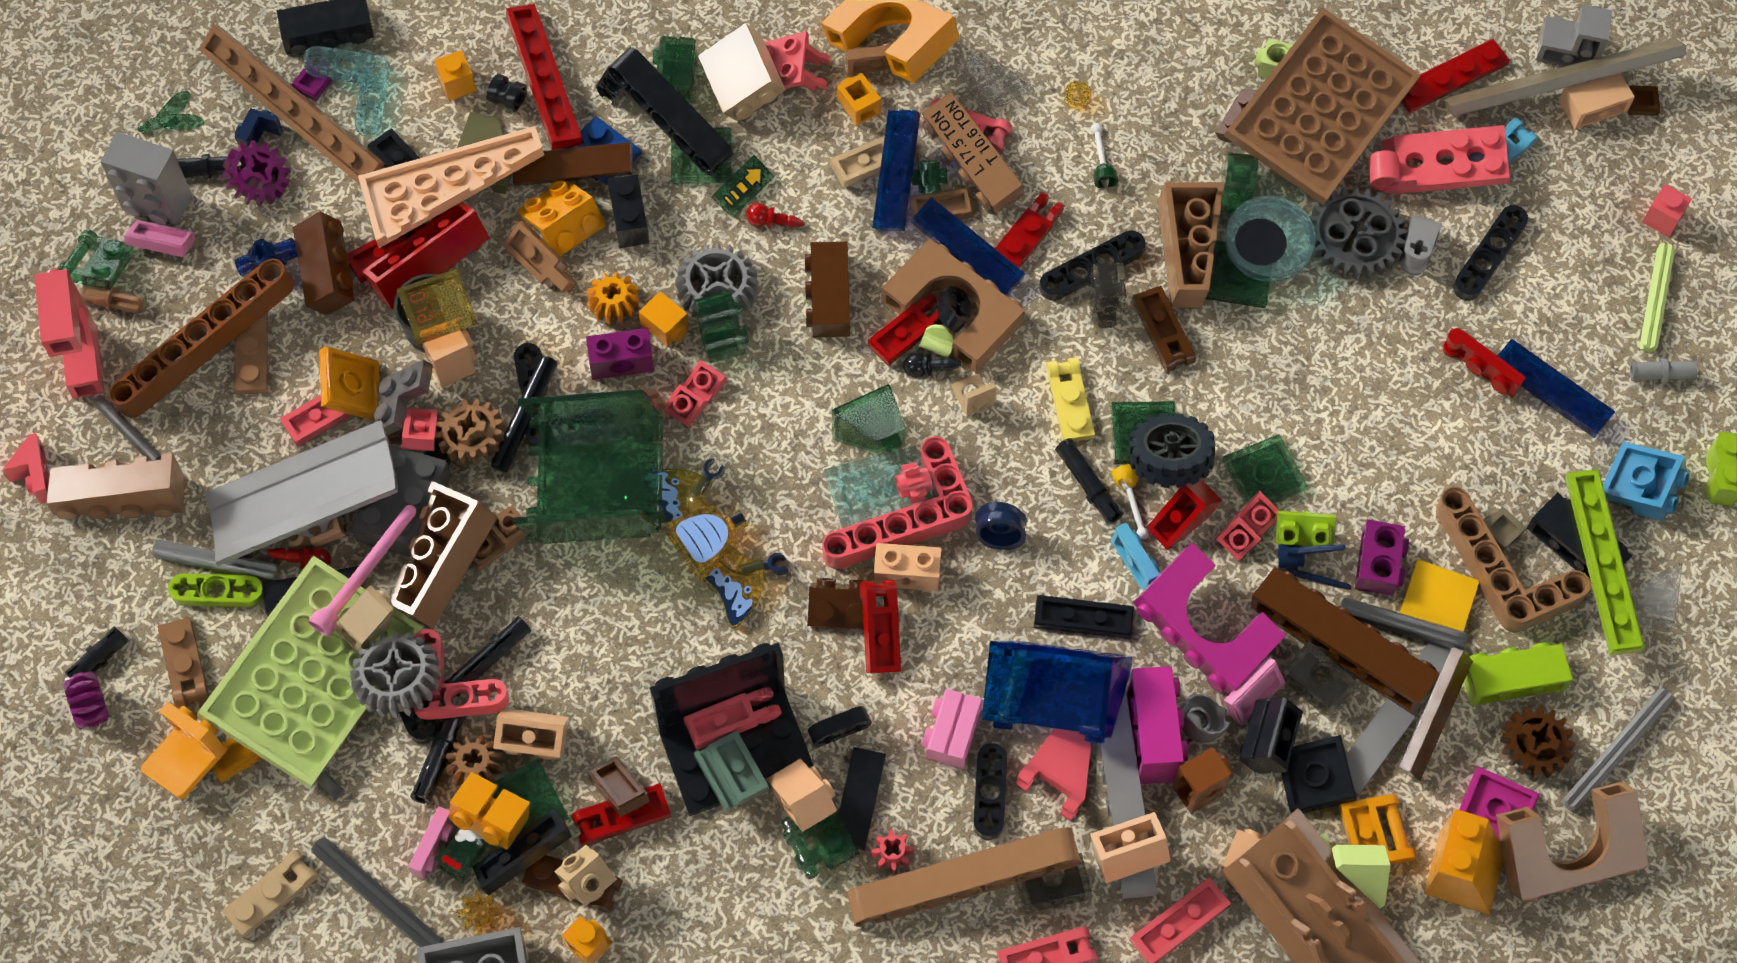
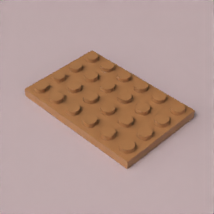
(1322, 105)

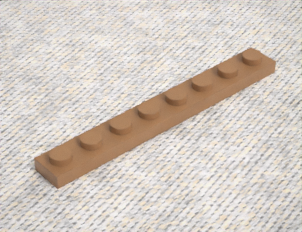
(289, 104)

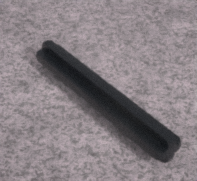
(520, 420)

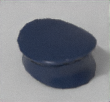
(1001, 525)

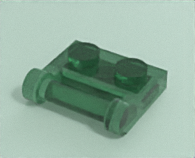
(105, 264)

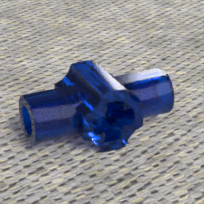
(263, 251)

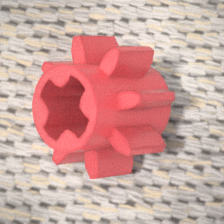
(913, 482)
(892, 861)

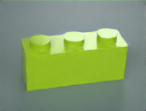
(1517, 673)

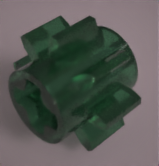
(929, 176)

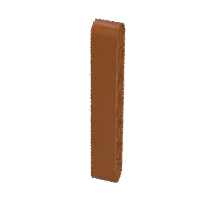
(187, 341)

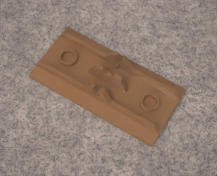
(1309, 903)

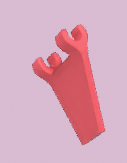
(1064, 765)

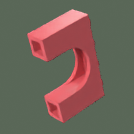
(69, 332)

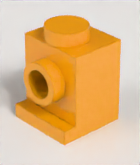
(866, 103)
(586, 940)

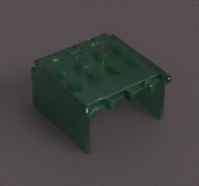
(595, 467)

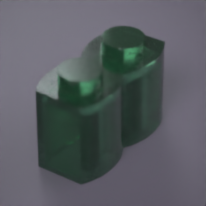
(720, 326)

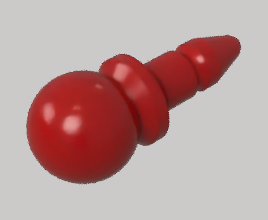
(759, 215)
(303, 557)

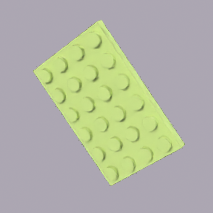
(293, 685)

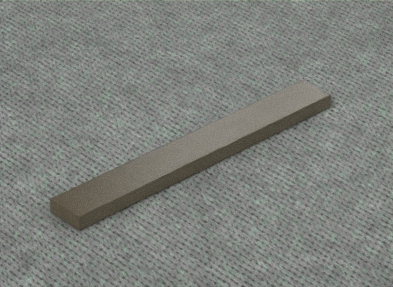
(1565, 77)

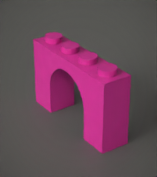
(1166, 607)

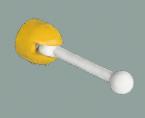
(1126, 479)

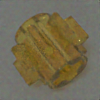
(476, 920)

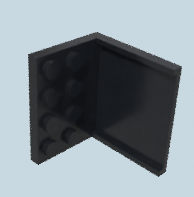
(770, 744)

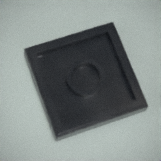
(1318, 776)

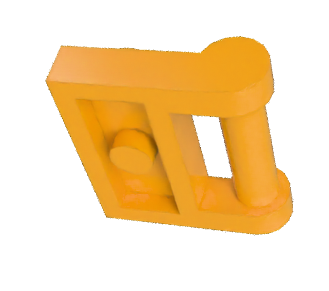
(1364, 826)

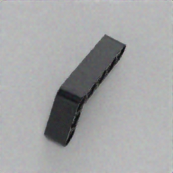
(666, 107)

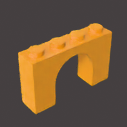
(915, 51)

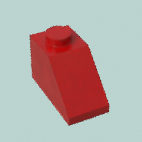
(1184, 513)

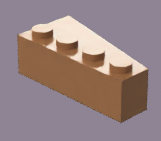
(440, 554)

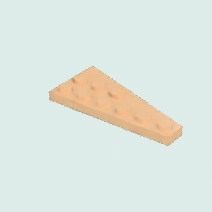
(423, 188)

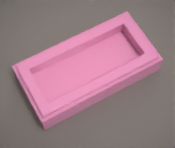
(159, 238)
(1258, 685)

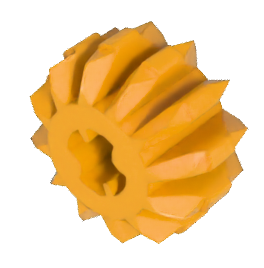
(623, 300)

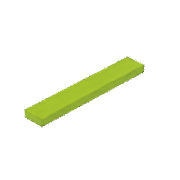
(1604, 562)

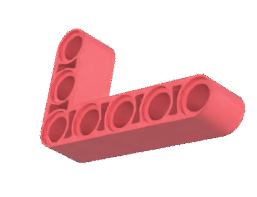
(908, 517)

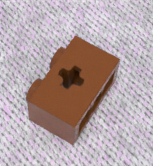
(1202, 779)

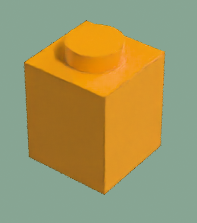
(455, 75)
(664, 319)

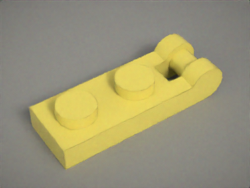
(1070, 400)

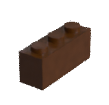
(323, 263)
(828, 289)

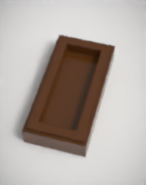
(618, 786)

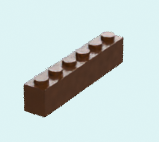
(1351, 644)

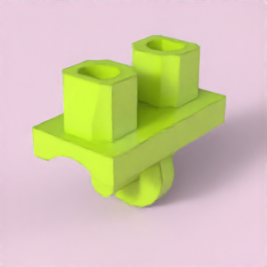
(1305, 528)

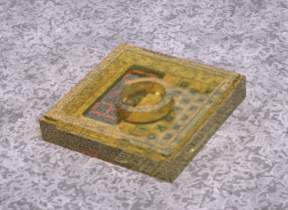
(437, 306)

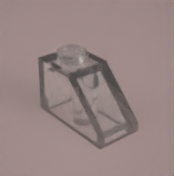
(1657, 600)

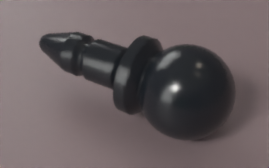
(918, 365)

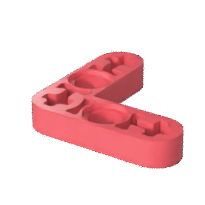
(449, 690)

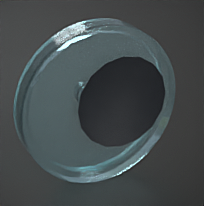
(1270, 238)

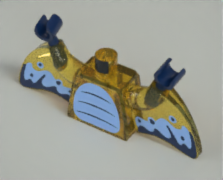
(710, 543)

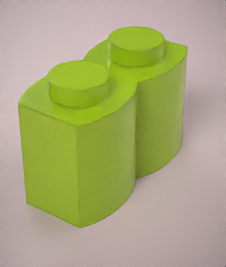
(1722, 466)

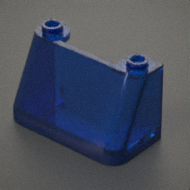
(1055, 687)

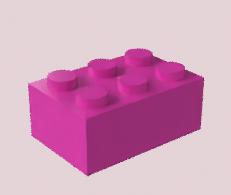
(1156, 723)

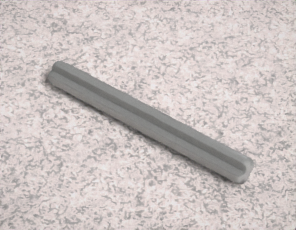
(1617, 750)

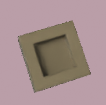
(1505, 528)

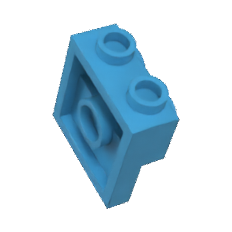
(1646, 480)

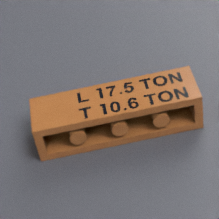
(973, 153)

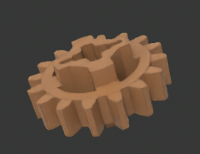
(469, 430)

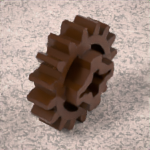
(1551, 748)

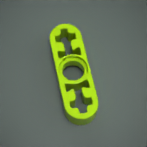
(191, 596)

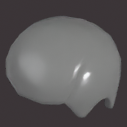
(1214, 715)

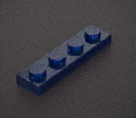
(896, 170)
(967, 246)
(1557, 390)

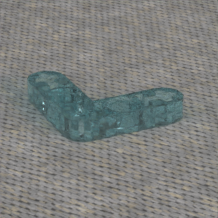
(367, 80)

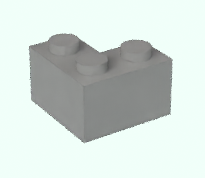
(1574, 42)

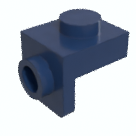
(255, 124)

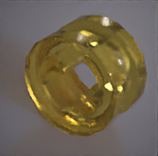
(1070, 91)

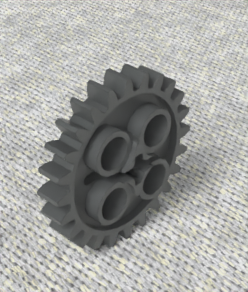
(1382, 246)

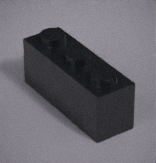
(324, 25)
(1558, 530)

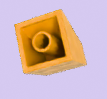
(1466, 863)

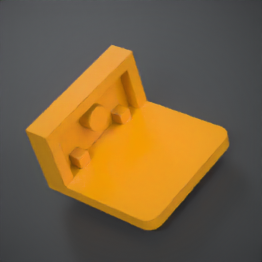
(563, 216)
(185, 753)

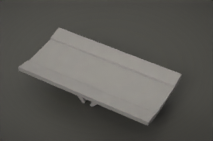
(301, 492)

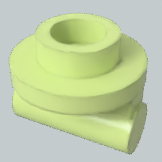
(938, 340)

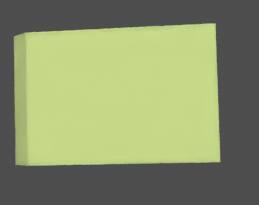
(1366, 868)

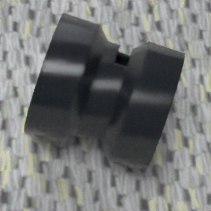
(506, 92)

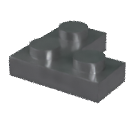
(398, 390)

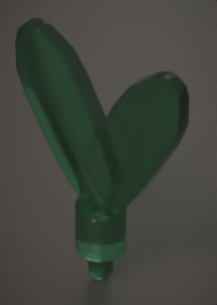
(170, 119)

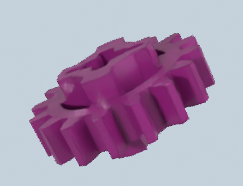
(255, 177)

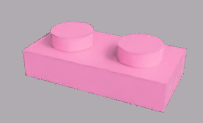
(438, 831)

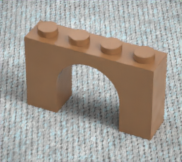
(936, 269)
(1615, 851)

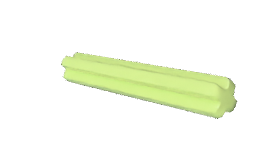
(1657, 298)

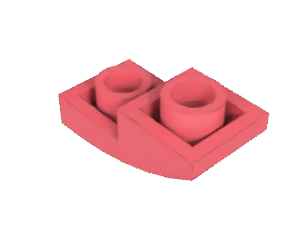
(695, 394)
(1248, 525)

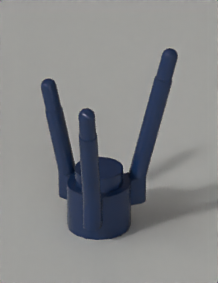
(1293, 556)

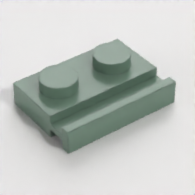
(731, 771)

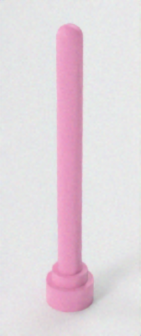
(325, 619)

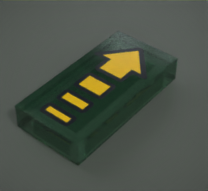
(742, 186)

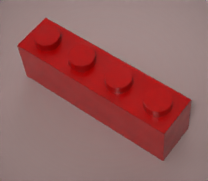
(427, 251)

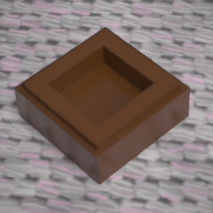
(1645, 101)

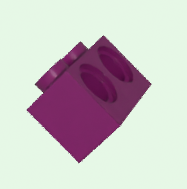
(1374, 557)

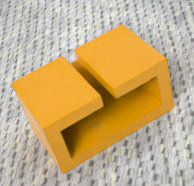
(491, 818)

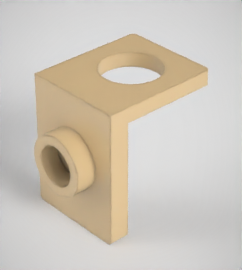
(978, 399)

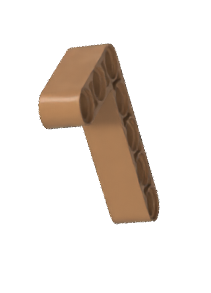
(1500, 571)

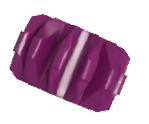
(86, 700)

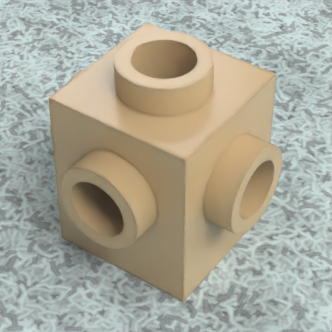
(584, 876)

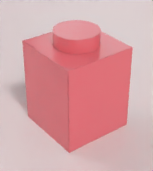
(1667, 210)

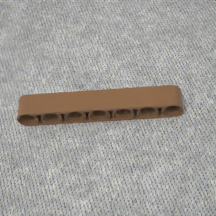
(964, 877)

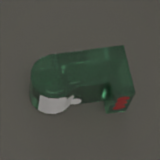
(461, 854)

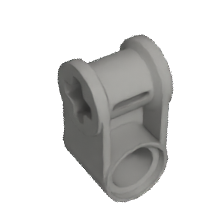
(1419, 244)

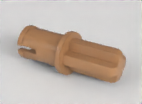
(112, 299)

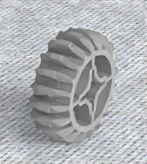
(716, 267)
(410, 682)

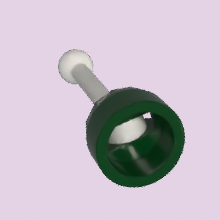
(1104, 170)

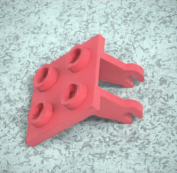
(789, 58)

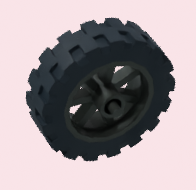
(1172, 440)

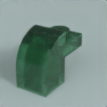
(1240, 181)

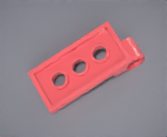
(1392, 175)

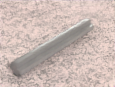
(206, 559)

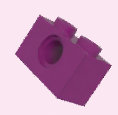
(620, 353)

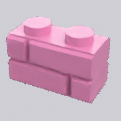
(953, 729)

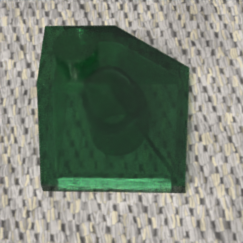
(870, 422)

